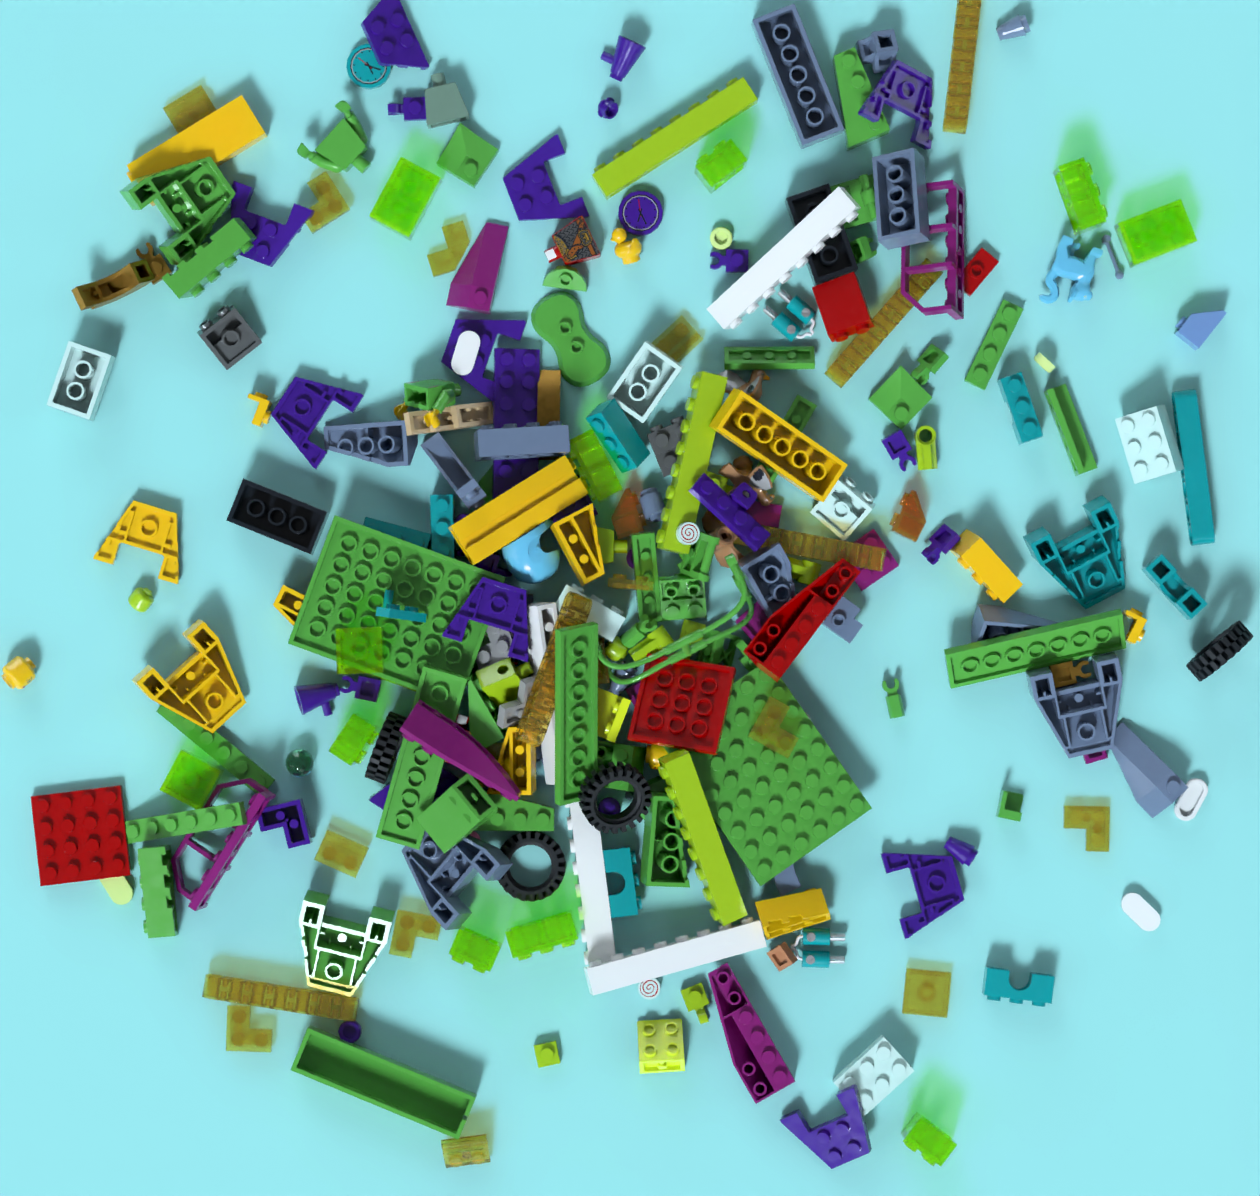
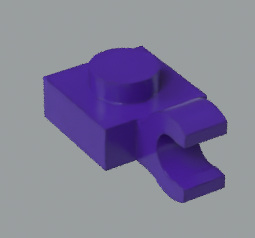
(412, 109)
(940, 541)

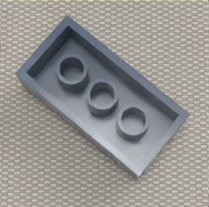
(901, 198)
(521, 442)

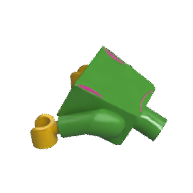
(429, 396)

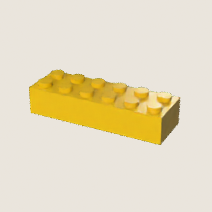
(778, 445)

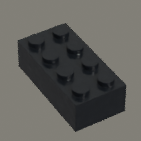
(836, 256)
(277, 516)

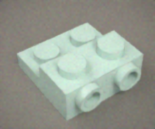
(844, 508)

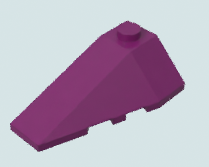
(478, 275)

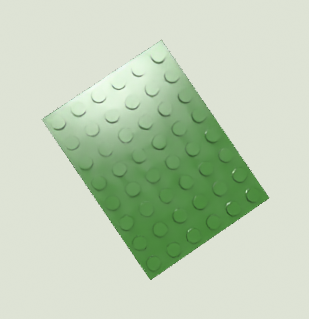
(352, 582)
(768, 803)

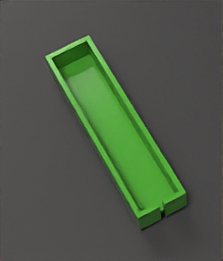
(383, 1082)

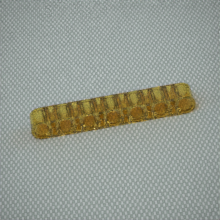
(961, 66)
(884, 323)
(825, 548)
(541, 699)
(280, 997)

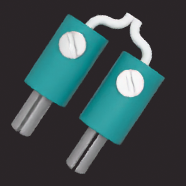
(785, 324)
(818, 936)

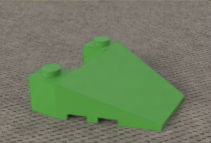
(189, 200)
(338, 949)

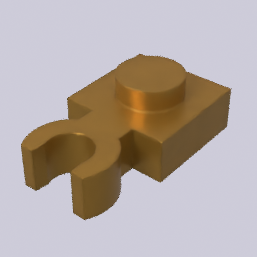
(156, 263)
(1066, 674)

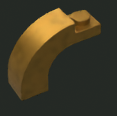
(114, 287)

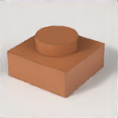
(782, 956)

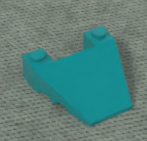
(1086, 561)

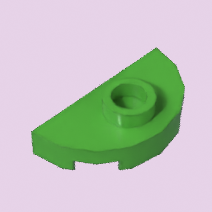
(566, 278)

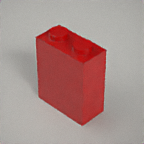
(843, 307)

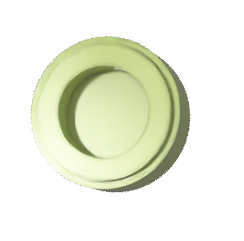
(721, 238)
(1044, 362)

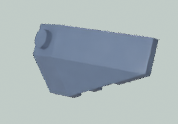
(373, 442)
(768, 577)

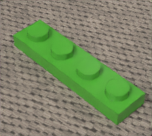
(993, 344)
(769, 358)
(797, 416)
(646, 565)

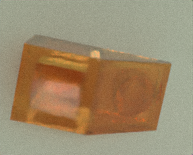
(626, 517)
(910, 518)

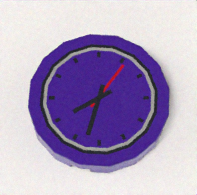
(640, 213)

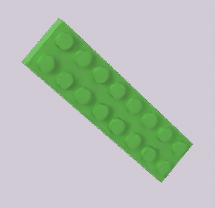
(1035, 648)
(575, 709)
(416, 771)

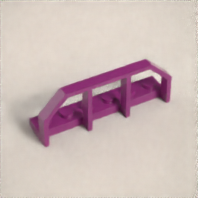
(953, 262)
(223, 857)

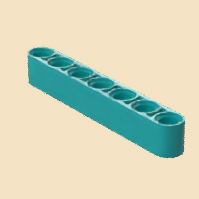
(1194, 473)

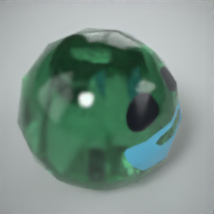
(299, 763)

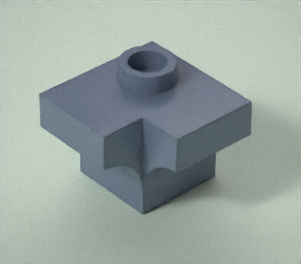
(878, 50)
(842, 620)

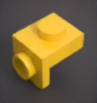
(262, 413)
(1136, 630)

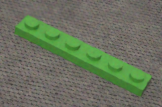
(219, 749)
(185, 822)

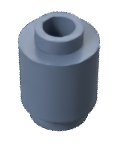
(651, 504)

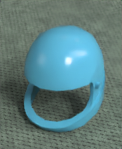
(527, 560)

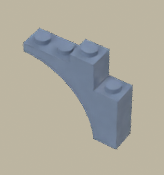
(454, 471)

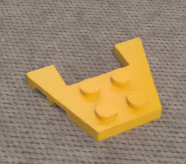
(149, 530)

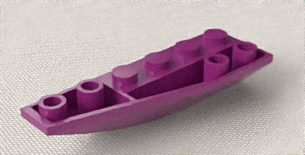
(456, 746)
(747, 1039)

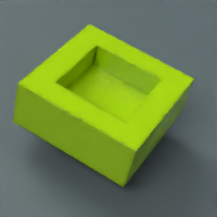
(547, 1054)

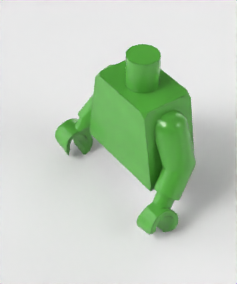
(342, 146)

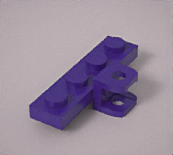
(731, 509)

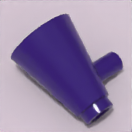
(624, 58)
(316, 695)

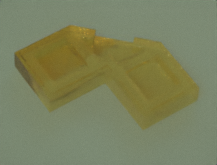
(449, 259)

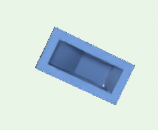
(1198, 327)

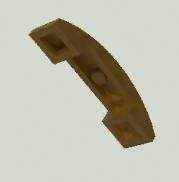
(548, 399)

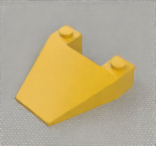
(201, 687)

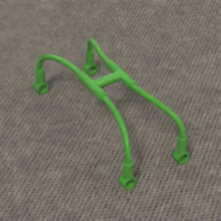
(683, 643)

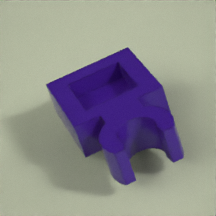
(735, 260)
(898, 446)
(365, 688)

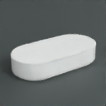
(465, 353)
(1191, 800)
(1140, 911)

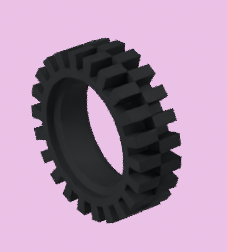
(1219, 651)
(386, 748)
(626, 817)
(557, 872)

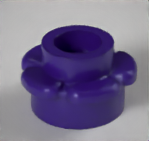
(607, 108)

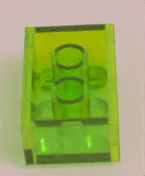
(1080, 196)
(405, 198)
(1155, 233)
(594, 467)
(542, 935)

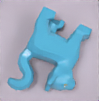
(1072, 268)

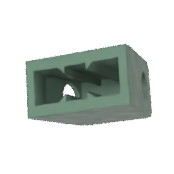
(444, 103)

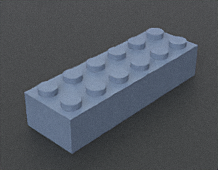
(797, 76)

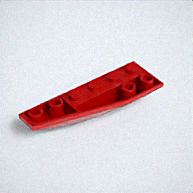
(797, 620)

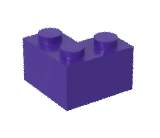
(292, 818)

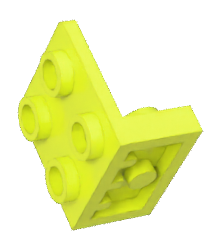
(610, 714)
(660, 1046)

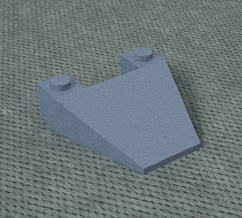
(1082, 712)
(446, 875)

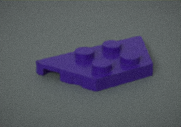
(393, 37)

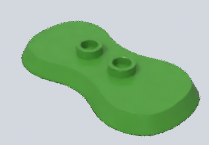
(562, 324)

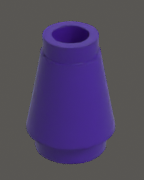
(961, 850)

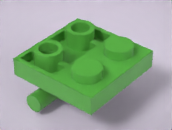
(863, 193)
(682, 597)

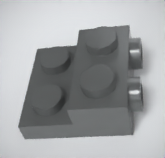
(228, 336)
(664, 444)

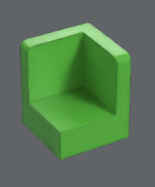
(1010, 805)

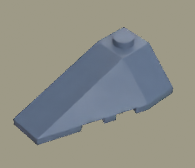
(997, 621)
(1148, 776)

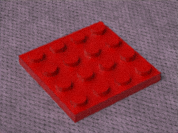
(683, 705)
(80, 835)

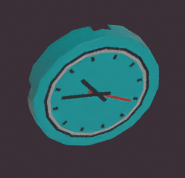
(364, 68)

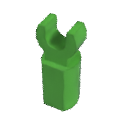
(638, 631)
(893, 700)

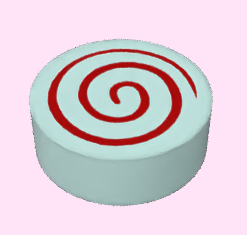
(687, 533)
(649, 989)

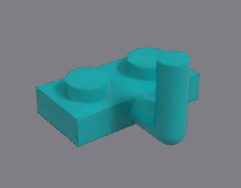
(393, 611)

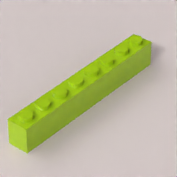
(674, 138)
(692, 457)
(702, 837)

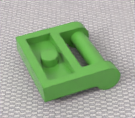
(700, 556)

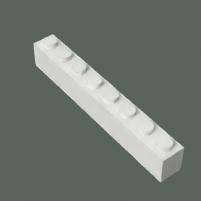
(783, 258)
(541, 622)
(591, 886)
(675, 956)

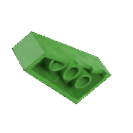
(853, 91)
(210, 259)
(519, 816)
(662, 846)
(158, 891)

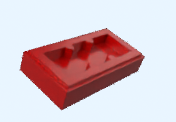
(978, 270)

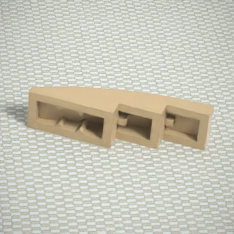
(451, 418)

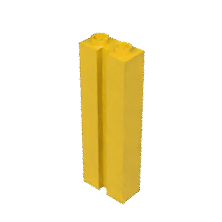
(218, 135)
(519, 510)

